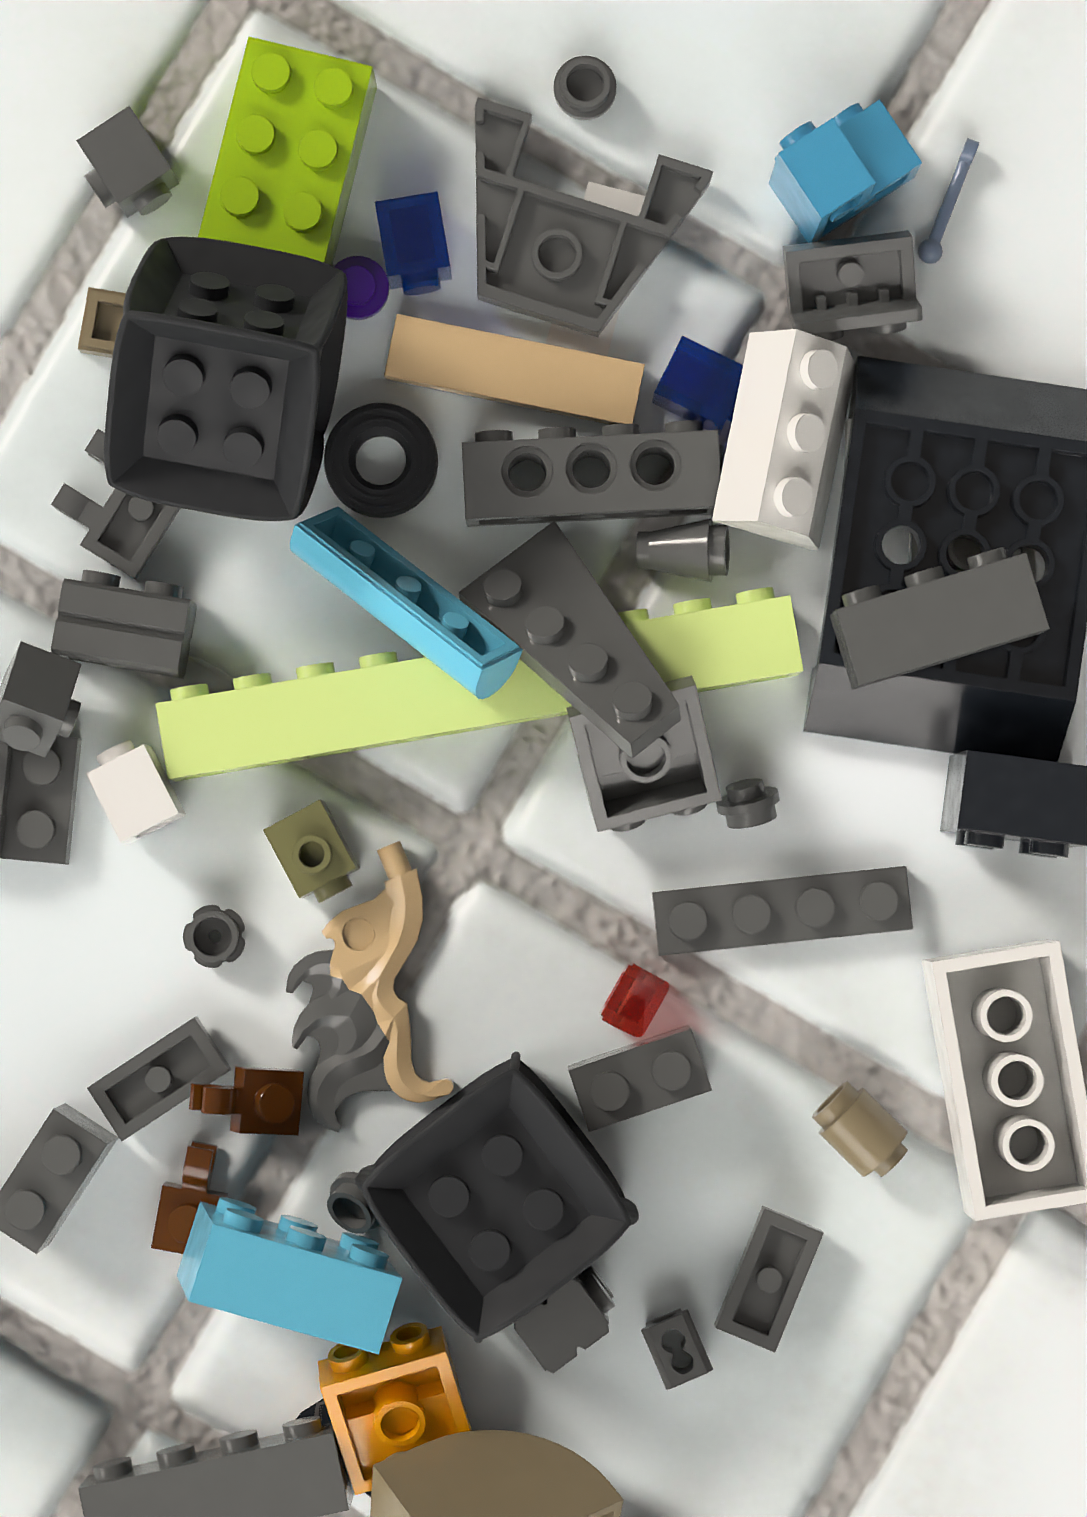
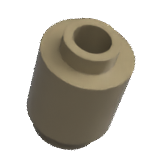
(861, 1130)

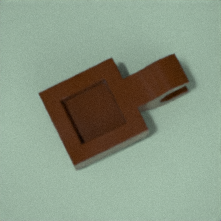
(258, 1102)
(181, 1201)

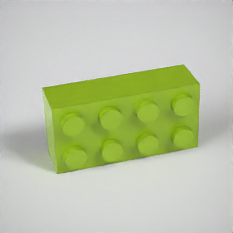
(289, 150)

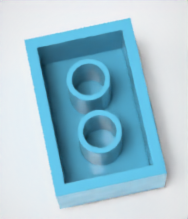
(289, 1275)

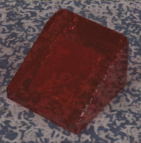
(634, 1000)

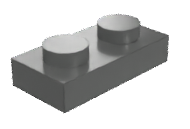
(158, 1078)
(768, 1279)

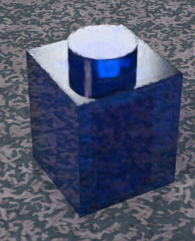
(414, 243)
(699, 385)

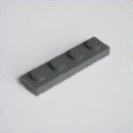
(782, 910)

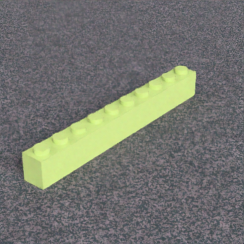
(417, 700)

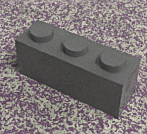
(938, 617)

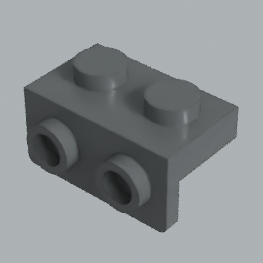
(852, 285)

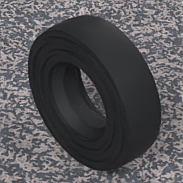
(375, 421)

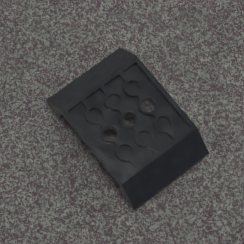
(946, 463)

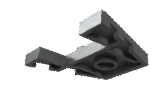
(557, 251)

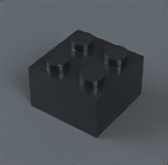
(1015, 800)

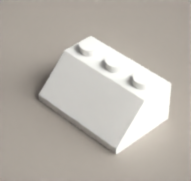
(785, 436)

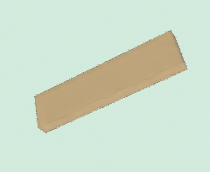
(513, 371)

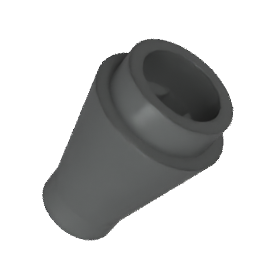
(686, 550)

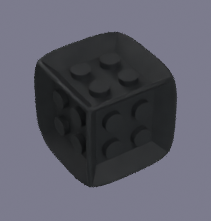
(224, 378)
(496, 1199)

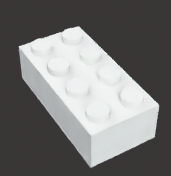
(1010, 1077)

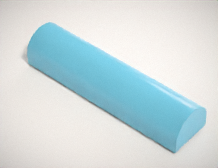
(407, 601)

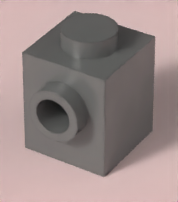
(127, 165)
(37, 699)

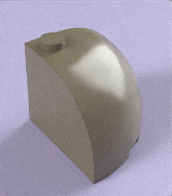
(491, 1477)

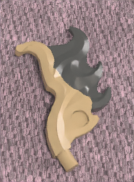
(354, 1003)

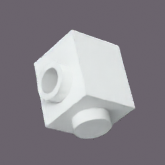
(134, 791)

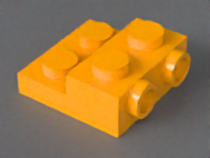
(391, 1398)

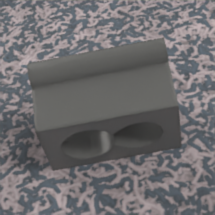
(662, 1355)

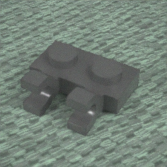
(122, 530)

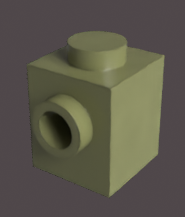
(313, 852)

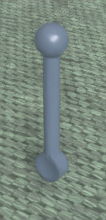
(931, 250)

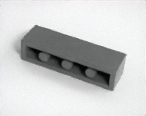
(244, 1477)

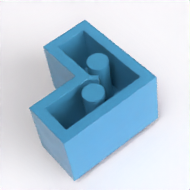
(841, 168)

